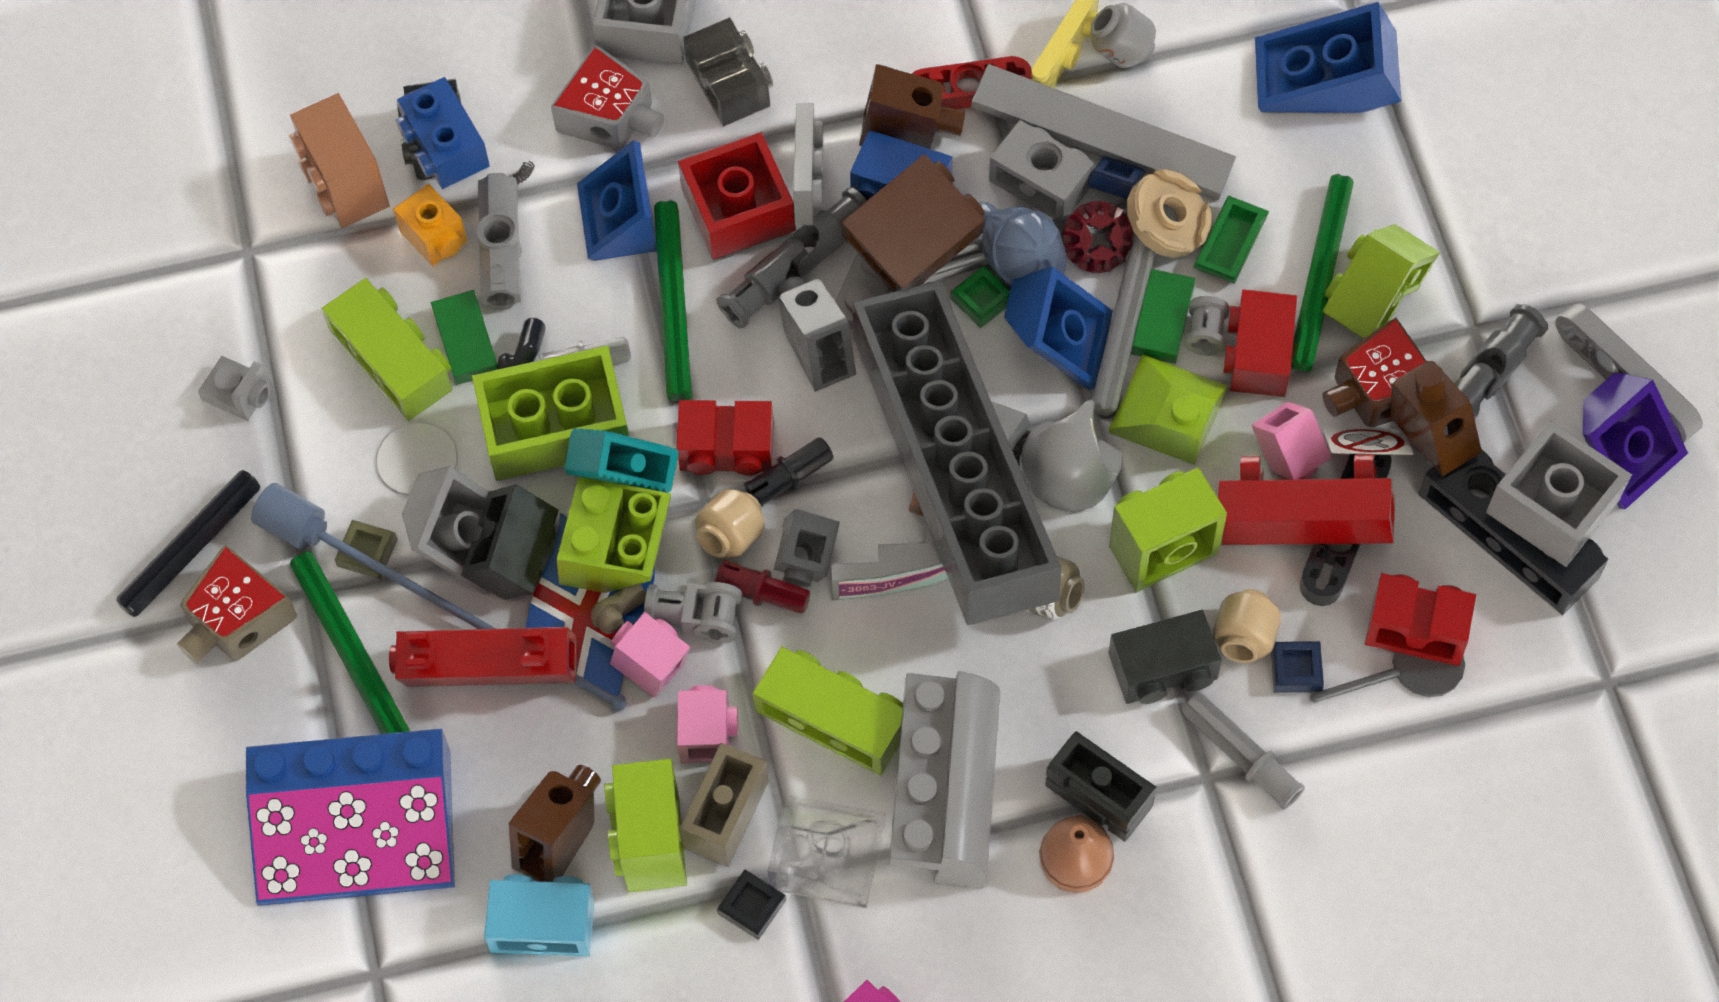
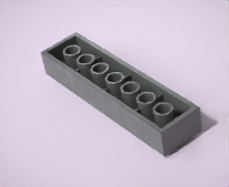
(956, 454)

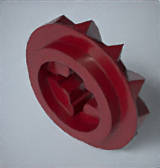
(1077, 237)

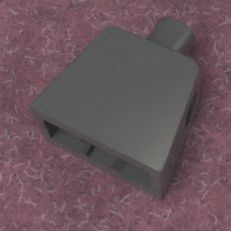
(809, 315)

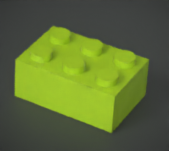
(537, 405)

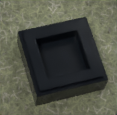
(751, 904)

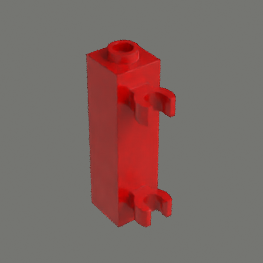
(1308, 509)
(484, 657)

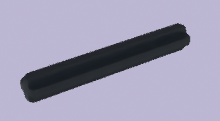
(188, 543)

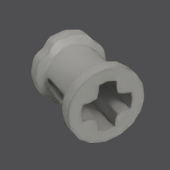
(1207, 325)

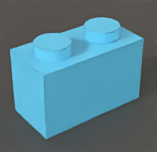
(539, 916)

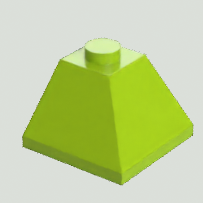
(1168, 409)

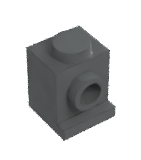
(813, 534)

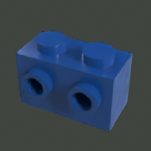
(442, 132)

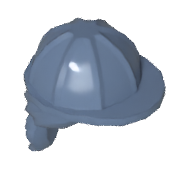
(1020, 242)

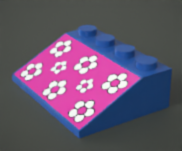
(350, 816)

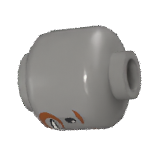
(1123, 35)

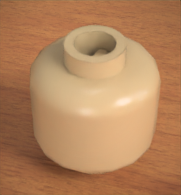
(729, 524)
(1247, 626)

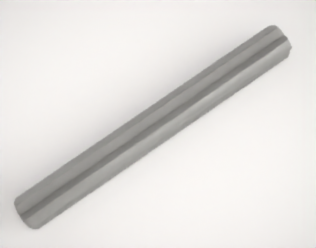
(1123, 328)

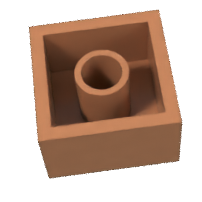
(337, 161)

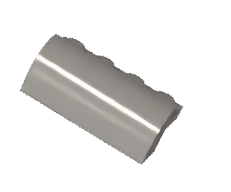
(946, 777)

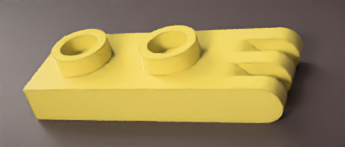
(1065, 45)

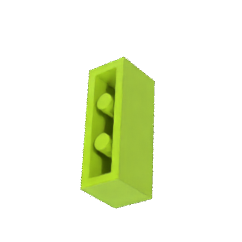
(388, 348)
(830, 709)

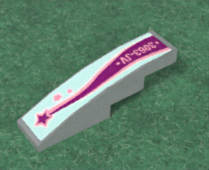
(897, 570)

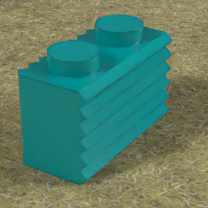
(621, 459)

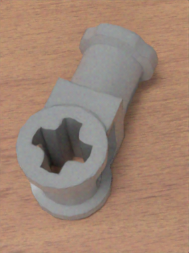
(697, 609)

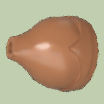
(1076, 854)

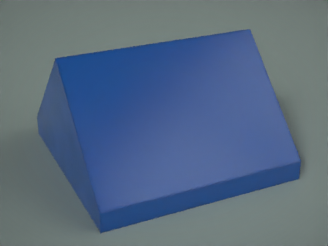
(617, 207)

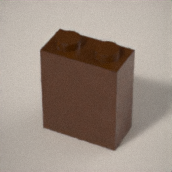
(914, 225)

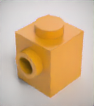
(430, 225)

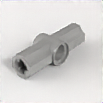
(501, 260)

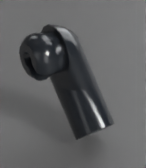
(528, 344)

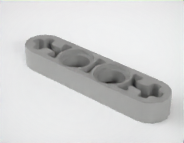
(1611, 354)

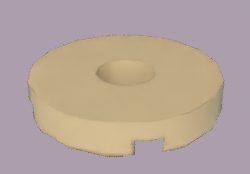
(1152, 224)

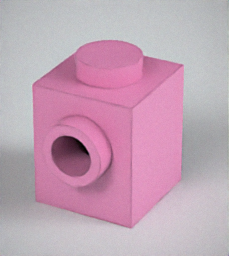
(1291, 441)
(648, 653)
(704, 723)

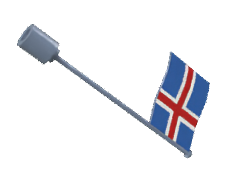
(551, 605)

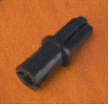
(790, 471)

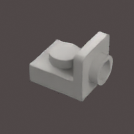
(236, 387)

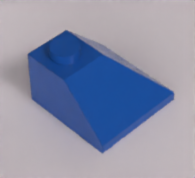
(1060, 323)

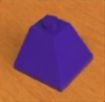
(1634, 430)

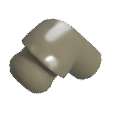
(609, 612)

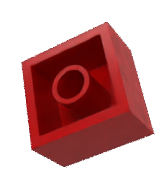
(737, 195)

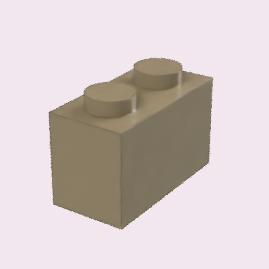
(724, 804)

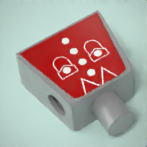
(605, 103)

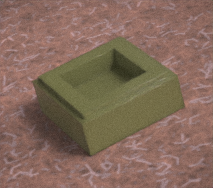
(371, 541)

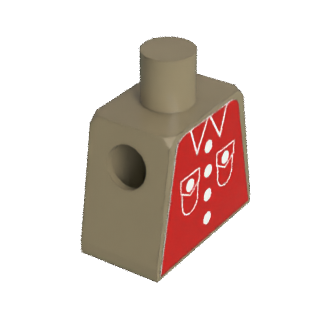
(232, 609)

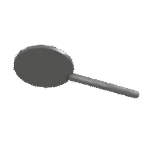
(1415, 673)

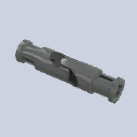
(789, 260)
(1502, 352)

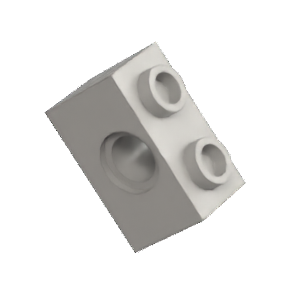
(1051, 191)

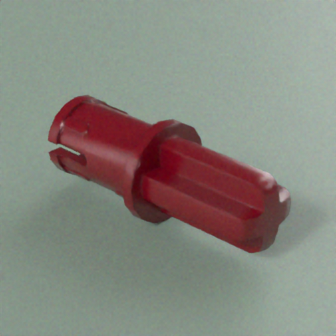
(763, 588)

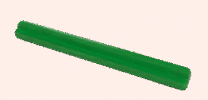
(1321, 272)
(672, 301)
(348, 644)

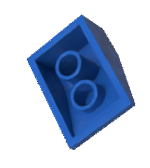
(1330, 64)

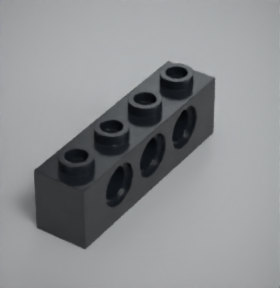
(1544, 575)

